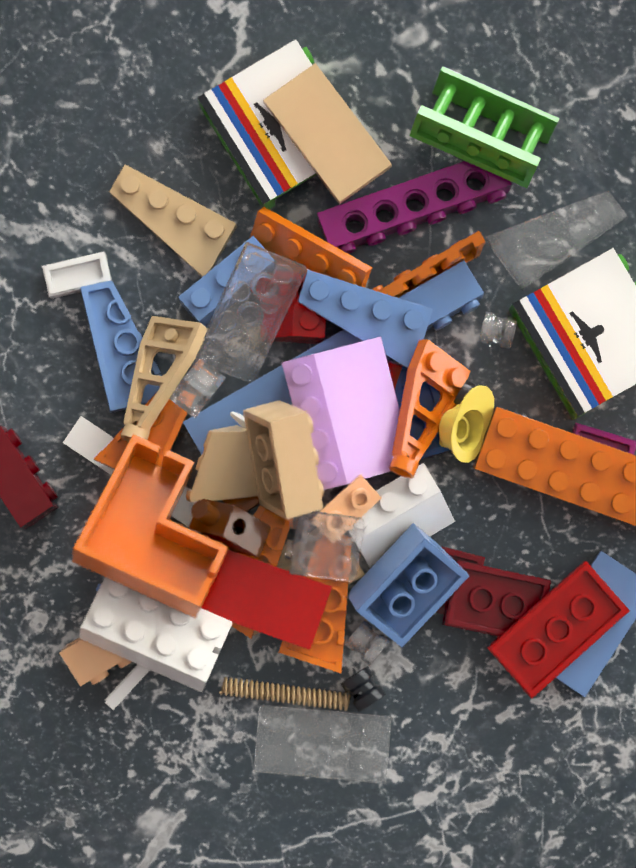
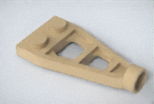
(164, 336)

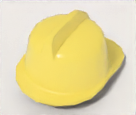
(465, 425)

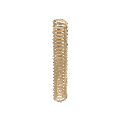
(305, 696)

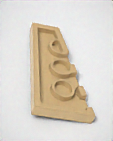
(181, 223)

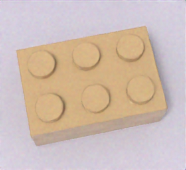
(284, 459)

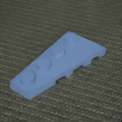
(367, 314)
(115, 343)

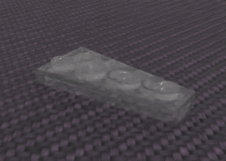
(550, 239)

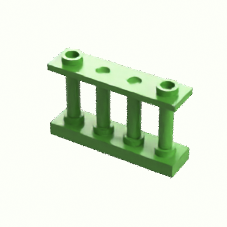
(478, 147)

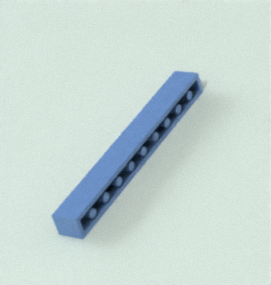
(446, 294)

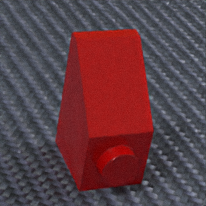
(302, 326)

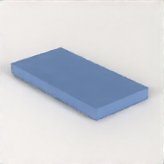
(588, 666)

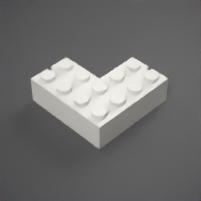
(155, 634)

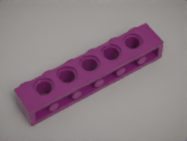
(394, 199)

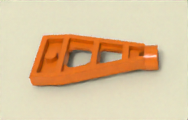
(446, 376)

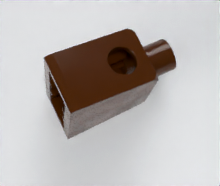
(217, 521)

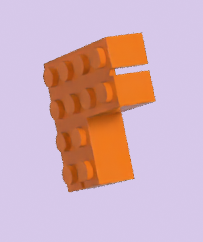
(137, 542)

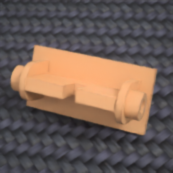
(354, 499)

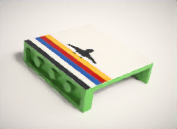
(250, 131)
(584, 331)

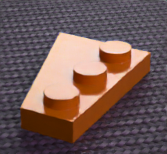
(162, 433)

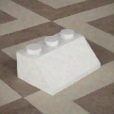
(402, 504)

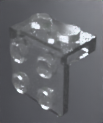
(325, 545)

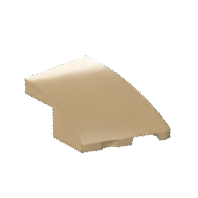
(224, 467)

